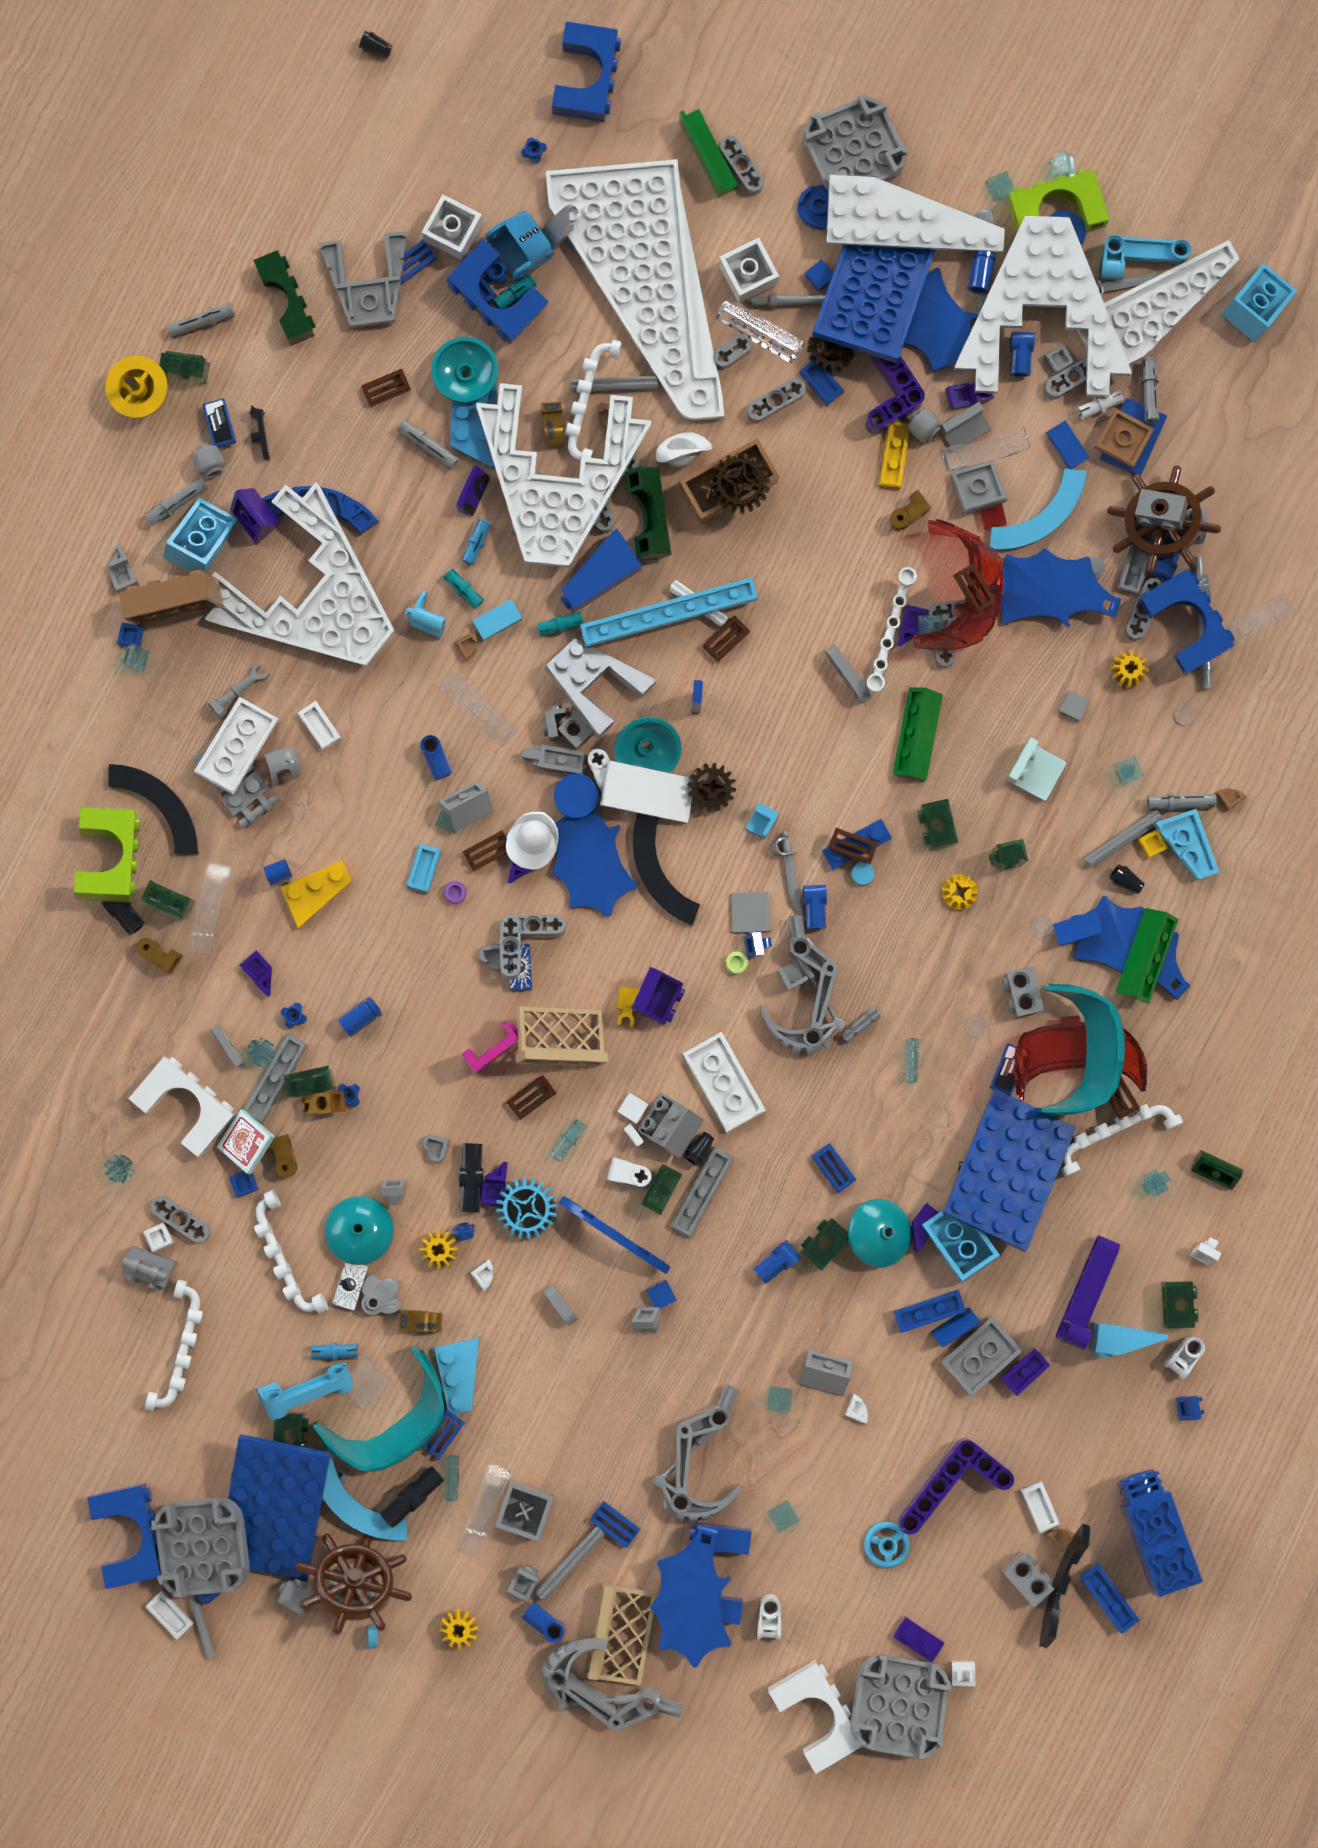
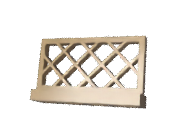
(562, 1055)
(601, 1630)

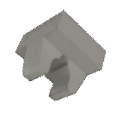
(393, 1190)
(646, 1318)

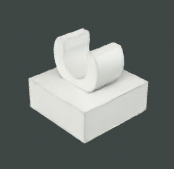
(1206, 1252)
(962, 1673)

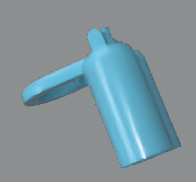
(425, 620)

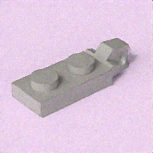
(556, 758)

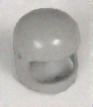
(282, 761)

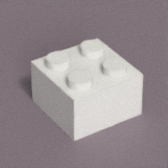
(452, 227)
(748, 270)

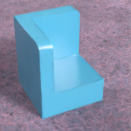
(762, 821)

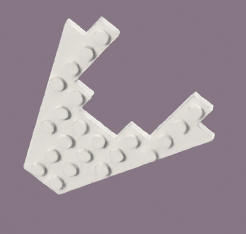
(1045, 271)
(556, 512)
(340, 613)

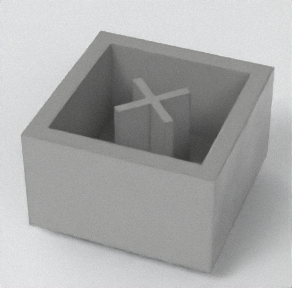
(524, 1510)

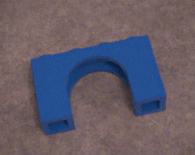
(591, 101)
(508, 321)
(1184, 590)
(134, 1503)
(731, 1540)

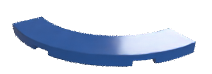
(342, 506)
(614, 1235)

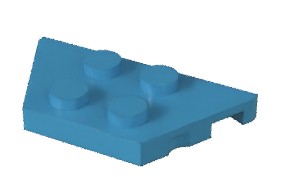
(467, 430)

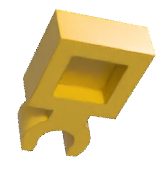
(625, 1001)

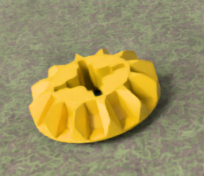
(957, 902)

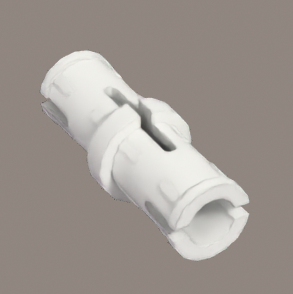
(1100, 404)

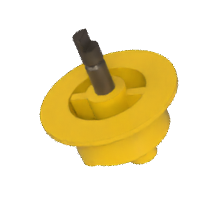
(136, 386)

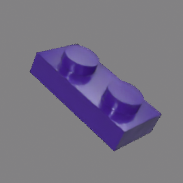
(1025, 1371)
(918, 1639)

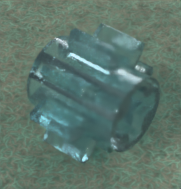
(260, 1051)
(119, 1168)
(1155, 1182)

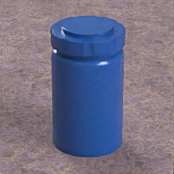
(981, 272)
(360, 1016)

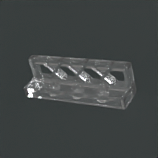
(759, 330)

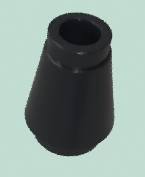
(375, 45)
(1125, 878)
(699, 1149)

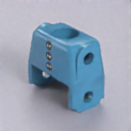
(520, 245)

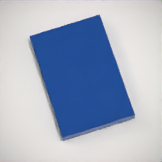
(1138, 412)

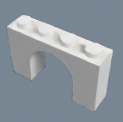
(213, 1116)
(812, 1682)

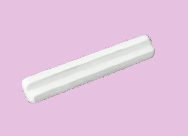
(681, 590)

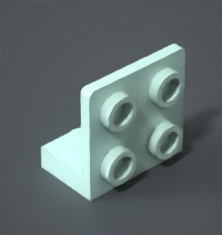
(1036, 770)

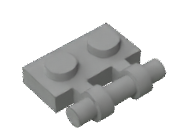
(248, 792)

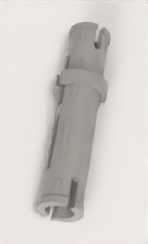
(200, 320)
(1149, 384)
(425, 442)
(175, 501)
(1173, 802)

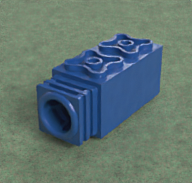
(1158, 1534)

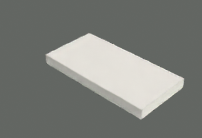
(236, 746)
(647, 792)
(724, 1082)

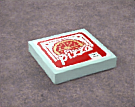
(245, 1141)

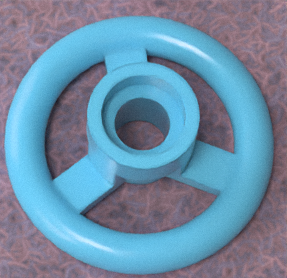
(870, 1537)

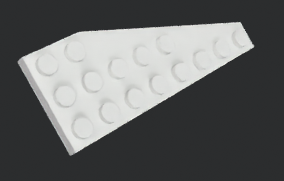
(885, 215)
(1155, 307)

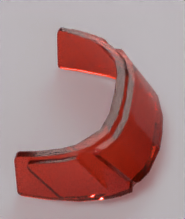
(968, 627)
(1065, 1047)

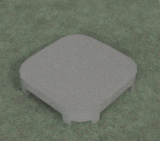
(855, 141)
(201, 1546)
(900, 1706)

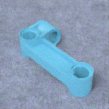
(1139, 249)
(279, 1402)

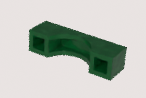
(274, 274)
(645, 487)

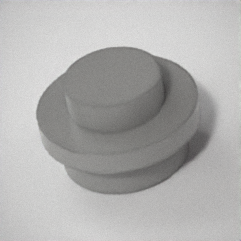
(1098, 567)

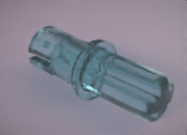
(568, 1139)

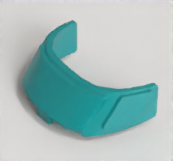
(1103, 1055)
(402, 1437)

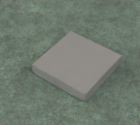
(978, 487)

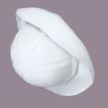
(681, 449)
(532, 840)

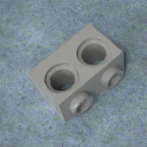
(585, 731)
(1029, 990)
(1024, 1581)

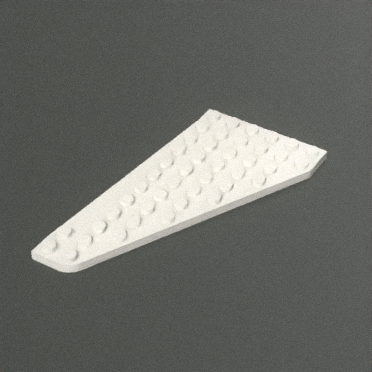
(642, 257)

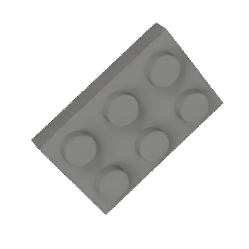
(981, 1356)

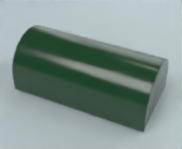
(1216, 1170)

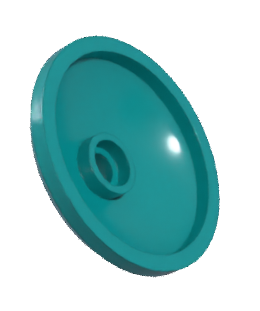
(462, 356)
(663, 747)
(868, 1235)
(369, 1243)

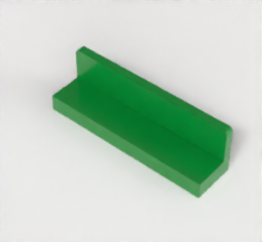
(708, 152)
(917, 733)
(1147, 955)

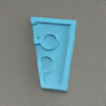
(1189, 842)
(457, 1370)

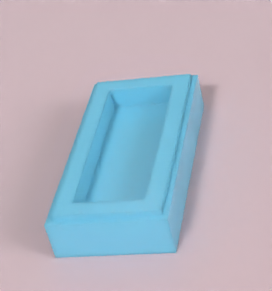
(497, 619)
(423, 868)

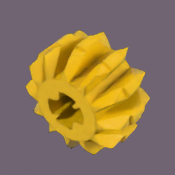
(1123, 662)
(430, 1252)
(451, 1625)

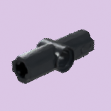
(125, 914)
(471, 1177)
(411, 1497)

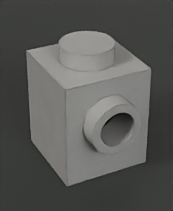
(293, 1593)

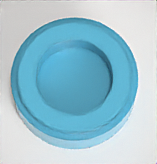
(862, 873)
(372, 1637)

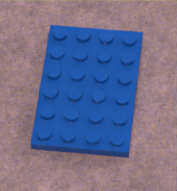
(873, 298)
(1009, 1170)
(280, 1502)

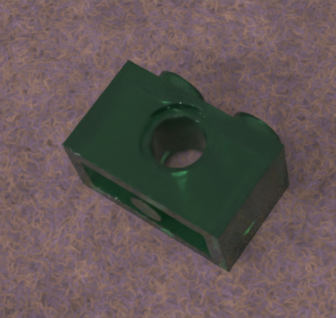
(940, 811)
(819, 1256)
(1170, 1294)
(292, 1421)

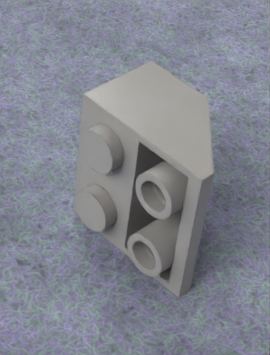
(670, 1125)

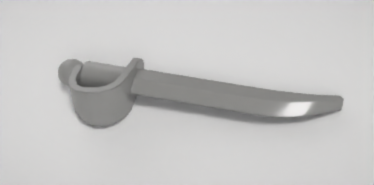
(1125, 283)
(790, 868)

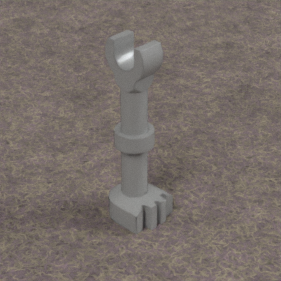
(236, 690)

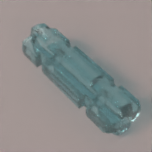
(912, 1060)
(452, 1478)

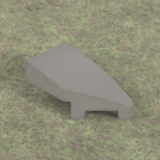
(558, 227)
(121, 571)

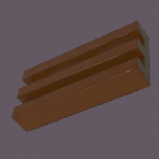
(399, 373)
(991, 600)
(712, 652)
(834, 839)
(481, 844)
(516, 1108)
(1127, 1111)

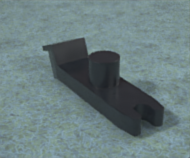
(261, 435)

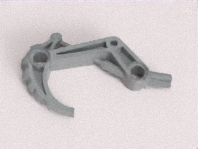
(810, 960)
(705, 1427)
(613, 1712)

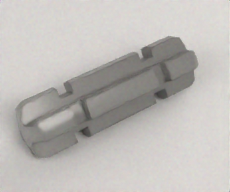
(860, 1025)

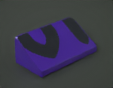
(473, 491)

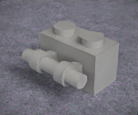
(148, 1267)

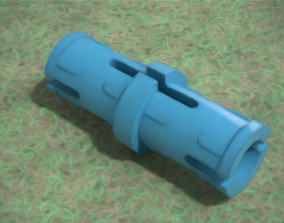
(476, 542)
(334, 1351)

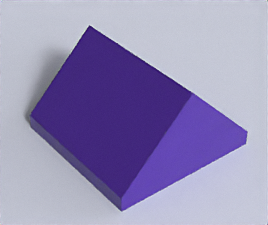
(253, 514)

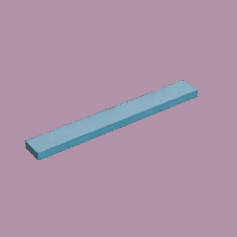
(669, 612)

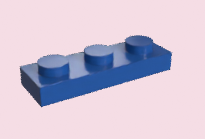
(876, 832)
(929, 1311)
(1109, 1598)

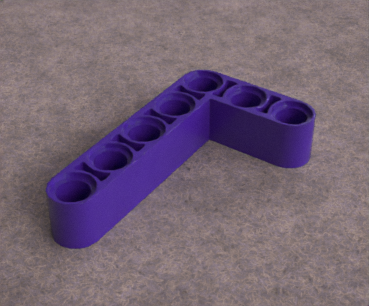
(901, 399)
(1087, 1293)
(949, 1481)

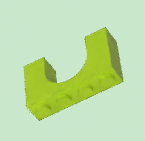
(1080, 189)
(117, 883)

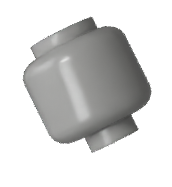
(924, 425)
(208, 460)

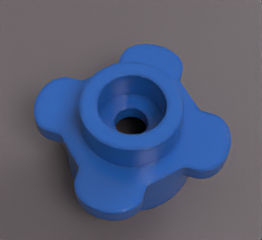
(533, 143)
(500, 277)
(295, 1009)
(353, 1090)
(463, 1231)

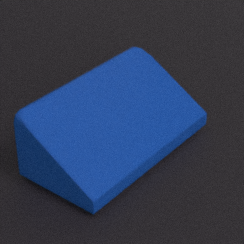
(1077, 928)
(955, 1327)

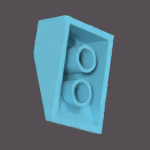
(1259, 302)
(199, 537)
(961, 1246)
(1118, 1340)

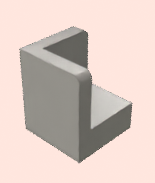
(792, 976)

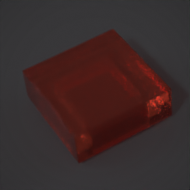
(993, 517)

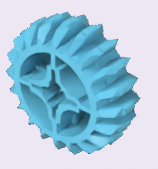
(510, 1198)

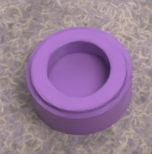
(455, 892)

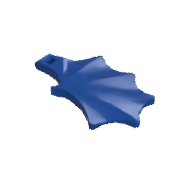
(938, 324)
(1052, 588)
(591, 863)
(1115, 942)
(691, 1600)

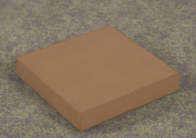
(1124, 438)

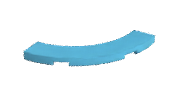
(1045, 522)
(355, 1513)

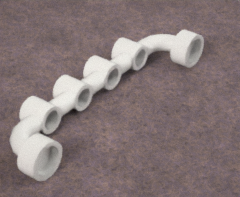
(584, 388)
(906, 578)
(1103, 1131)
(274, 1250)
(183, 1360)

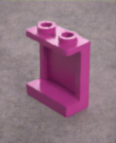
(494, 1053)

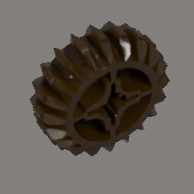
(747, 486)

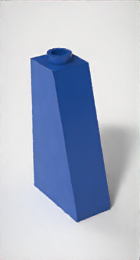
(602, 572)

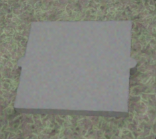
(750, 912)

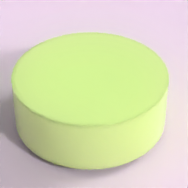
(736, 962)

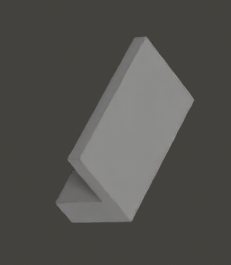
(965, 426)
(467, 805)
(826, 1372)

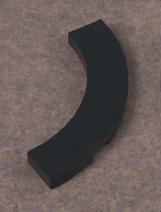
(165, 800)
(652, 874)
(1052, 1612)

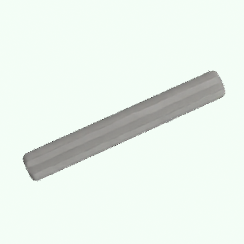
(620, 383)
(1122, 839)
(570, 1563)

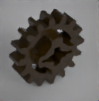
(833, 358)
(721, 788)

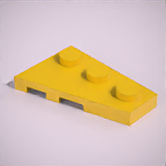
(315, 890)

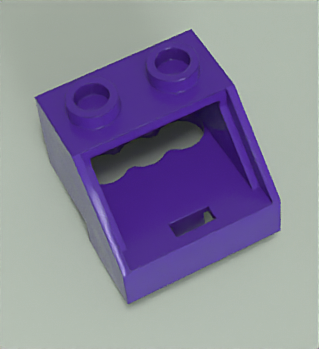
(658, 996)

